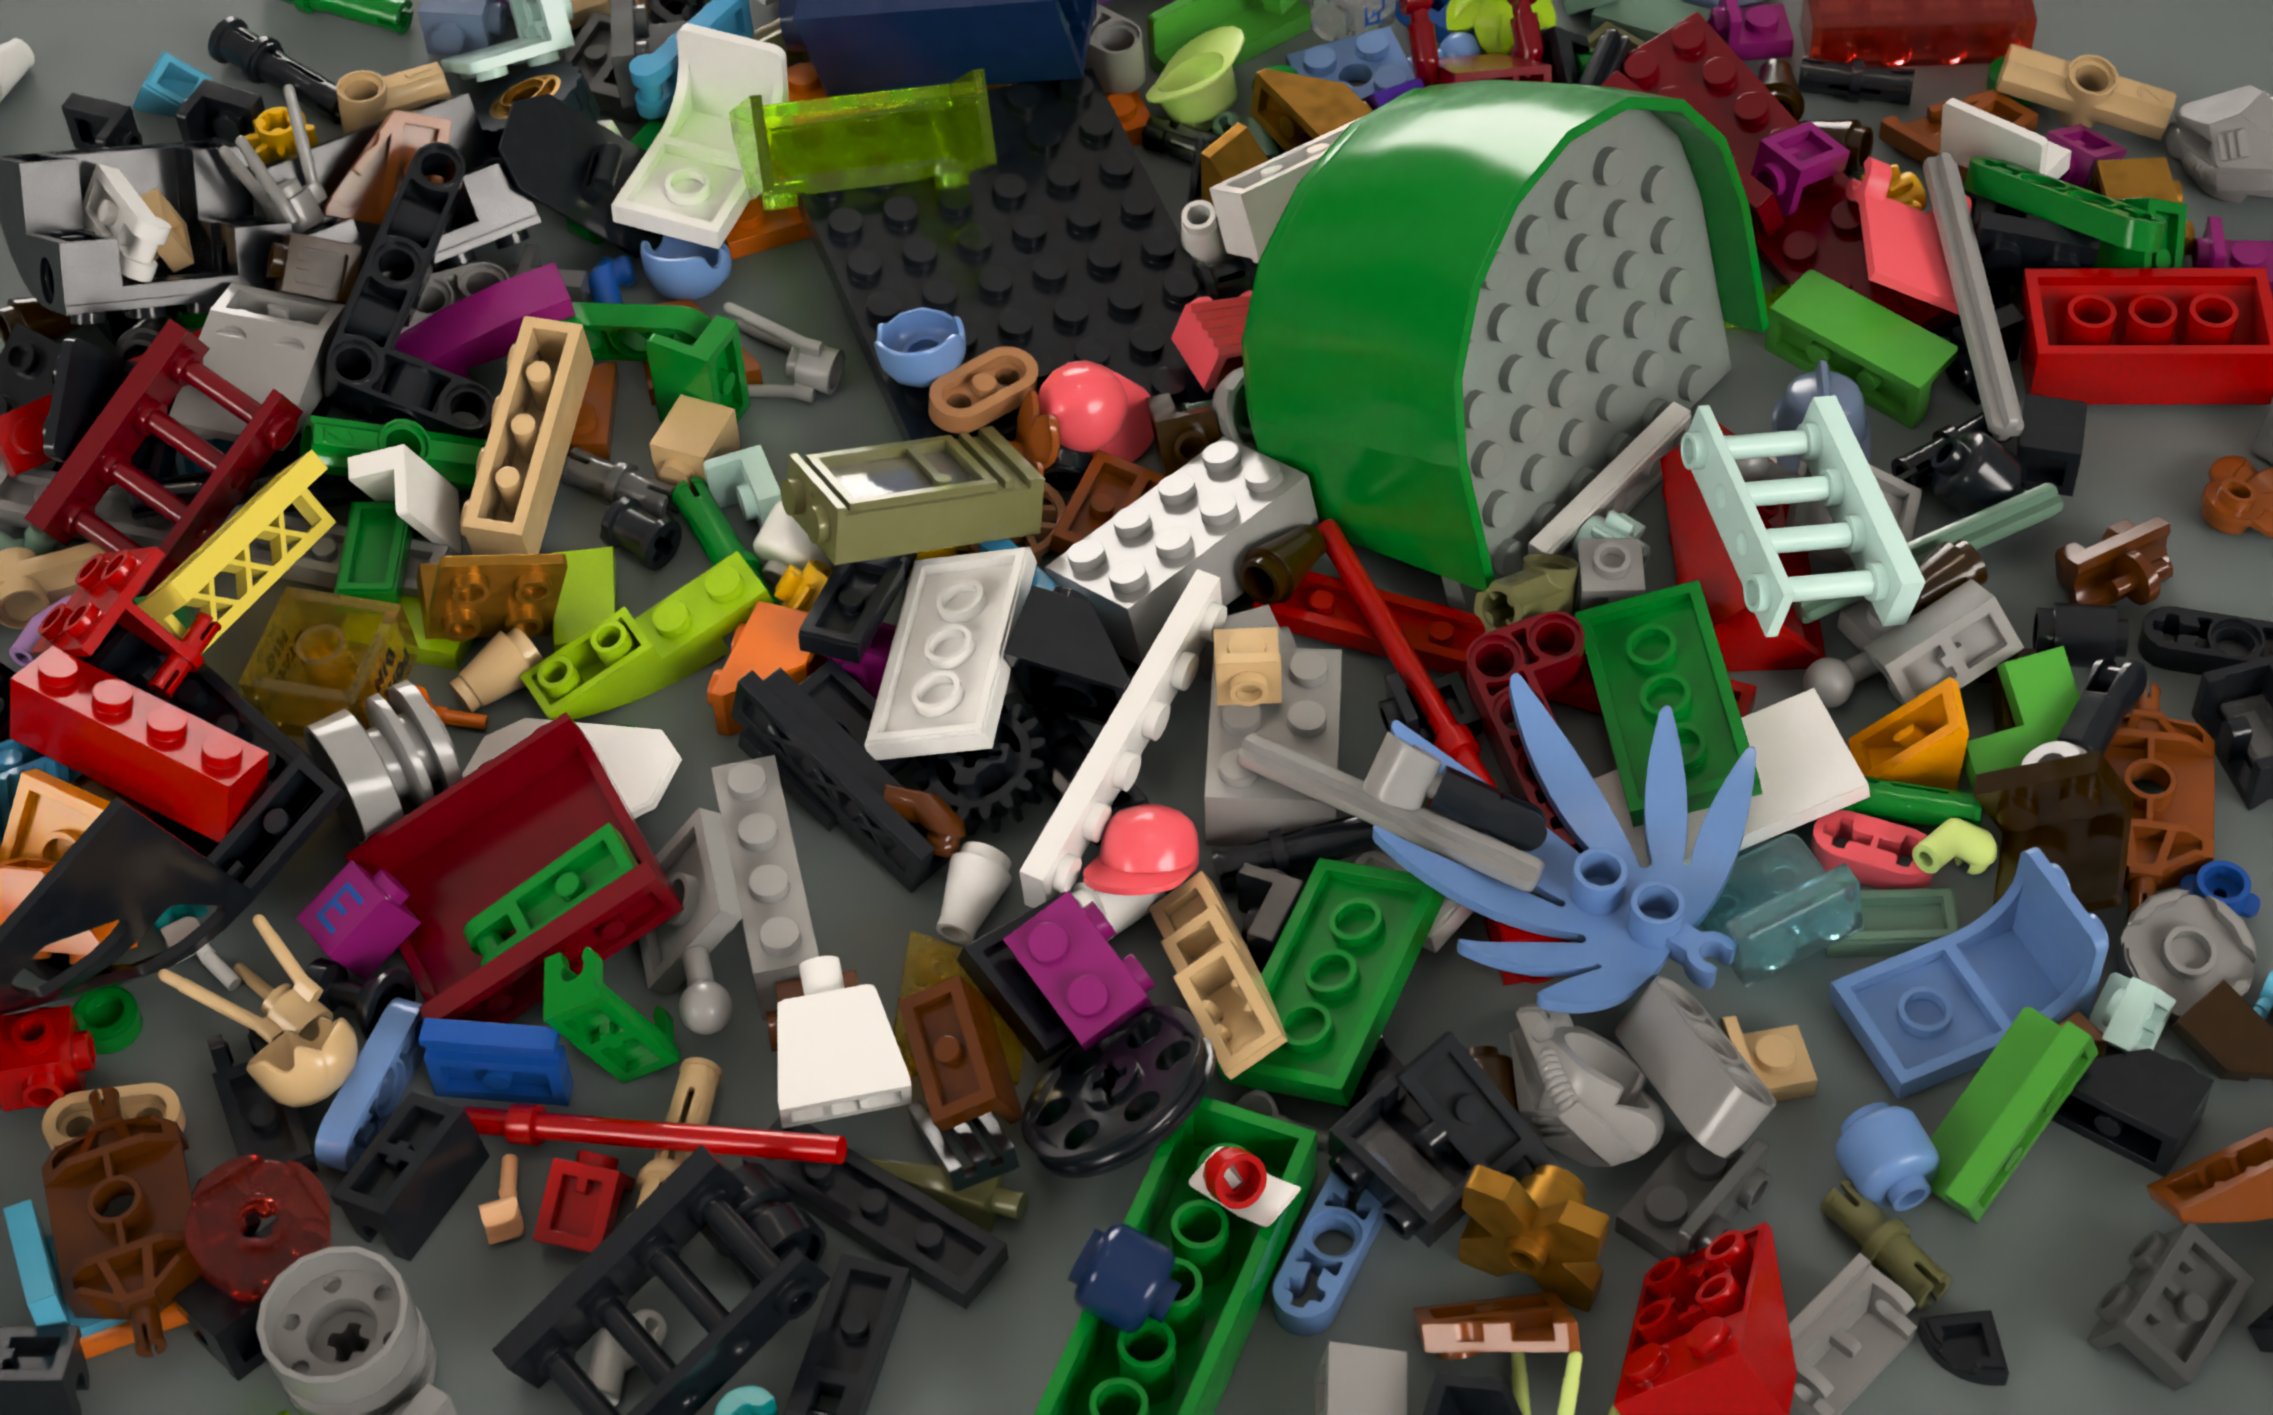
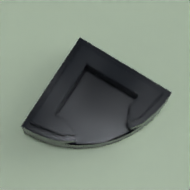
(1966, 1346)

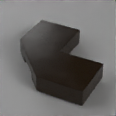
(2228, 1035)

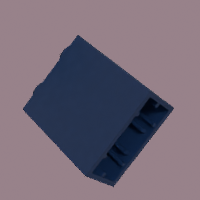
(934, 42)

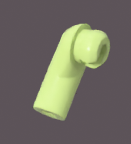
(1958, 841)

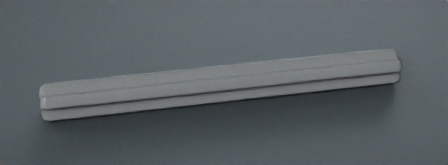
(1973, 297)

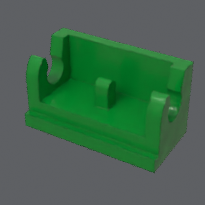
(603, 1022)

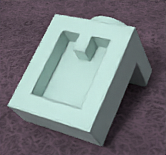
(743, 479)
(2131, 1013)

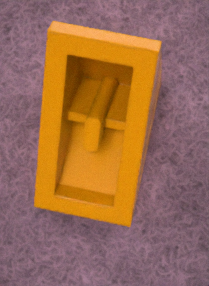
(1917, 741)

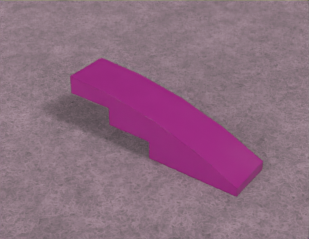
(485, 322)

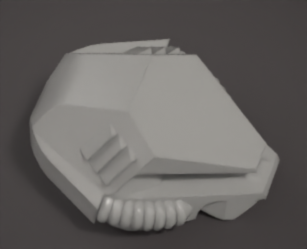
(2241, 146)
(1581, 1091)

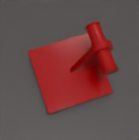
(105, 598)

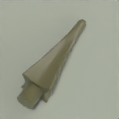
(976, 1203)

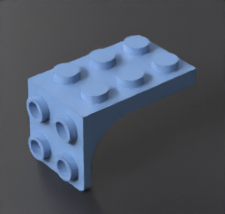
(1957, 996)

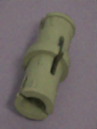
(1886, 1244)

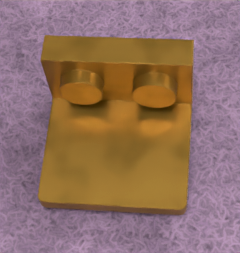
(490, 593)

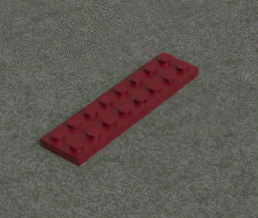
(1826, 229)

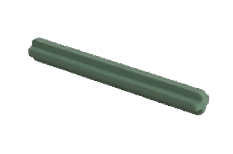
(1977, 529)

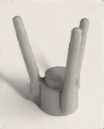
(288, 199)
(809, 361)

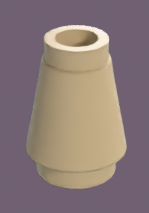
(496, 670)

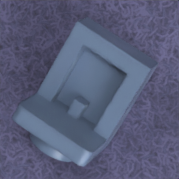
(461, 25)

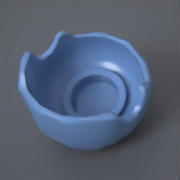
(685, 268)
(920, 346)

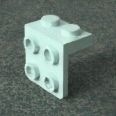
(541, 31)

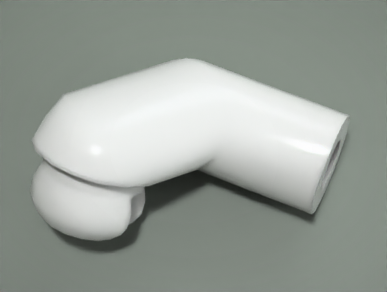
(611, 1361)

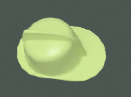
(1200, 78)

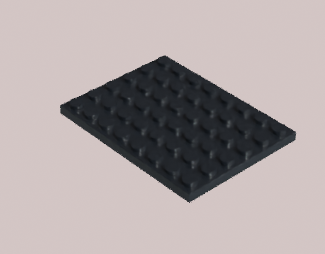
(1037, 254)

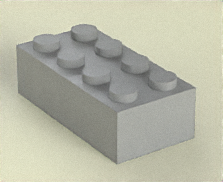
(1190, 521)

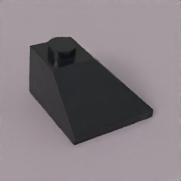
(1066, 655)

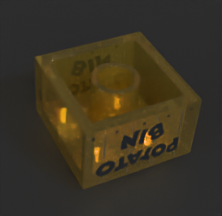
(327, 657)

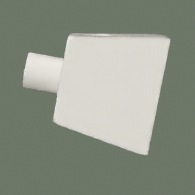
(836, 1050)

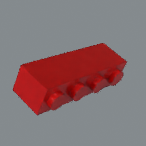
(136, 743)

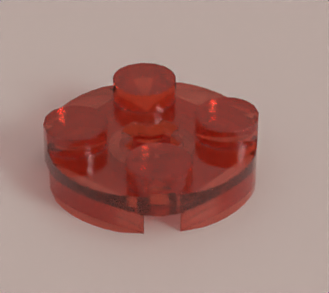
(218, 1220)

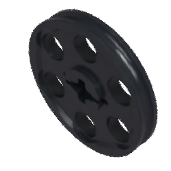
(1118, 1093)

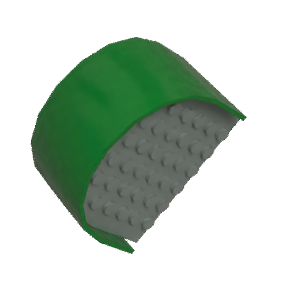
(1493, 310)

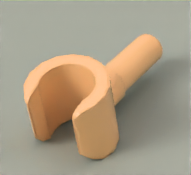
(503, 1216)

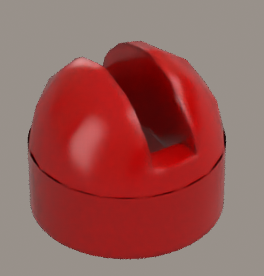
(1245, 1167)

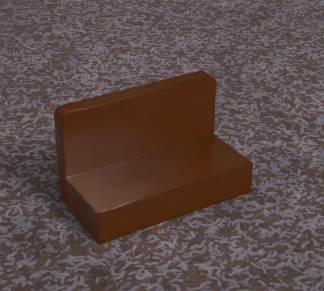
(958, 1054)

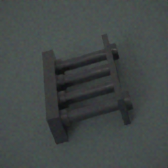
(648, 1247)

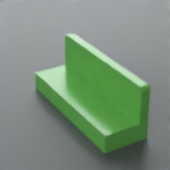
(1186, 19)
(1868, 343)
(2007, 1109)

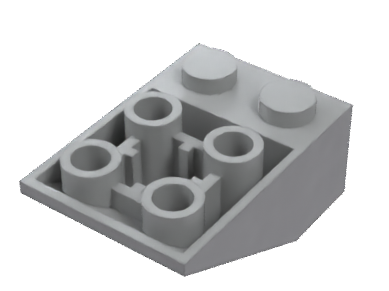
(261, 344)

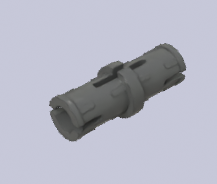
(617, 480)

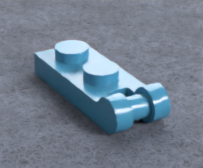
(658, 72)

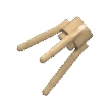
(284, 1007)

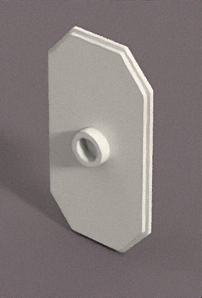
(635, 757)

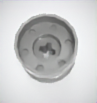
(397, 757)
(345, 1334)

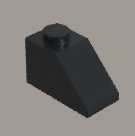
(2138, 1106)

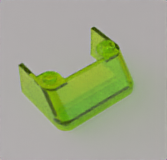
(864, 140)

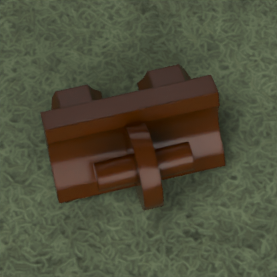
(2122, 565)

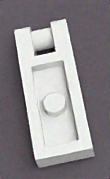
(118, 211)

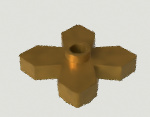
(1535, 1230)

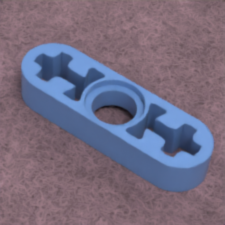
(373, 1087)
(1334, 1272)

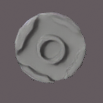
(2186, 947)

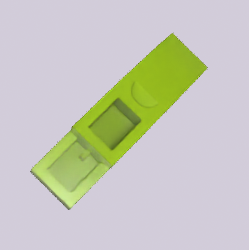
(635, 657)

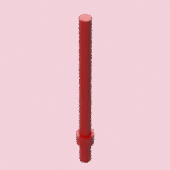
(1452, 738)
(533, 1125)

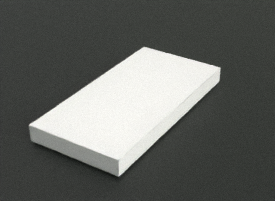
(948, 655)
(1800, 768)

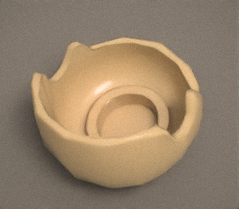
(305, 1070)

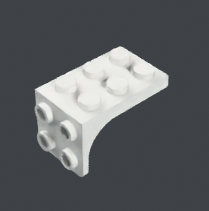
(692, 173)

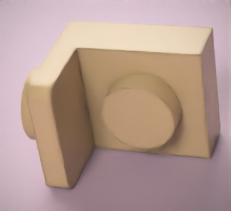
(1247, 666)
(1776, 1058)

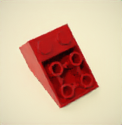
(1711, 1334)

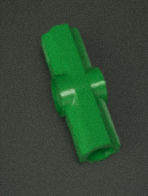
(338, 439)

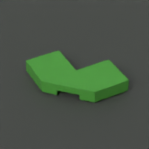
(2040, 701)

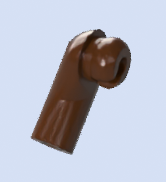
(932, 813)

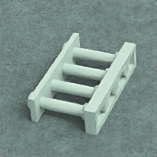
(1839, 480)

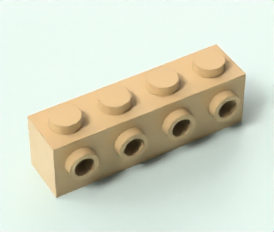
(528, 439)

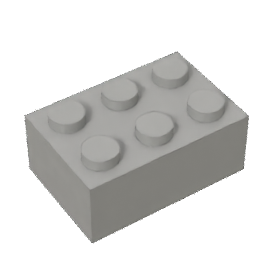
(1246, 804)

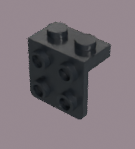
(2020, 241)
(82, 388)

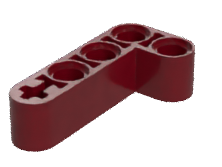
(1520, 650)

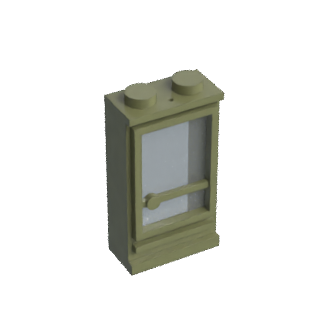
(913, 496)

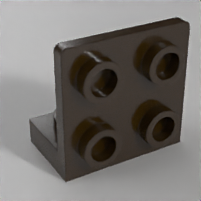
(2072, 813)

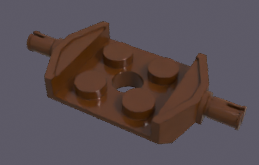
(128, 1261)

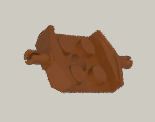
(2176, 827)

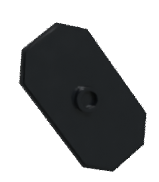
(572, 167)

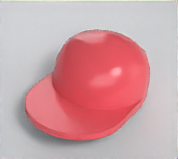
(1098, 410)
(1144, 852)

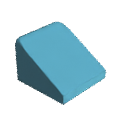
(168, 86)

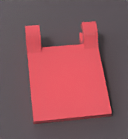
(1901, 241)

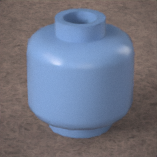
(1887, 1156)

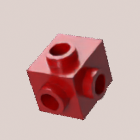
(42, 1057)

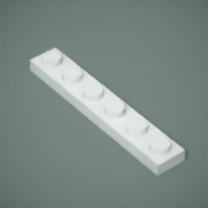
(1117, 752)

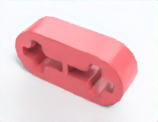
(1872, 849)

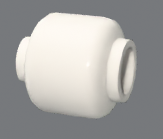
(784, 543)

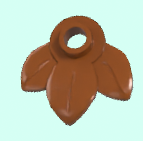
(1036, 435)
(2238, 497)

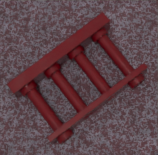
(141, 410)

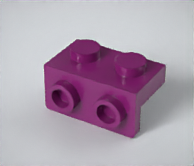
(1078, 969)

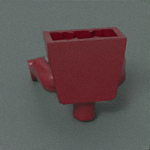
(1520, 65)

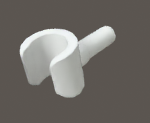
(182, 928)

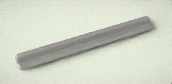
(1418, 826)

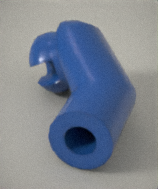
(608, 277)

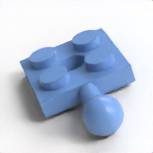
(1372, 58)

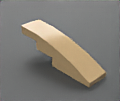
(1218, 975)

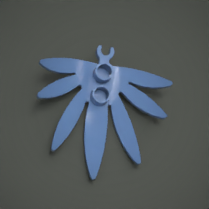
(1620, 911)

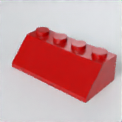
(2148, 335)
(1703, 557)

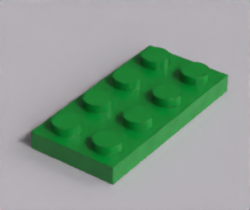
(1657, 655)
(1340, 976)

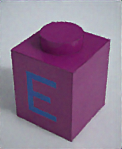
(360, 918)

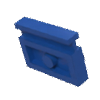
(496, 1061)

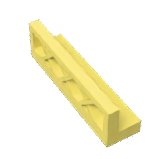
(230, 551)

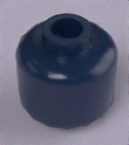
(1124, 1277)

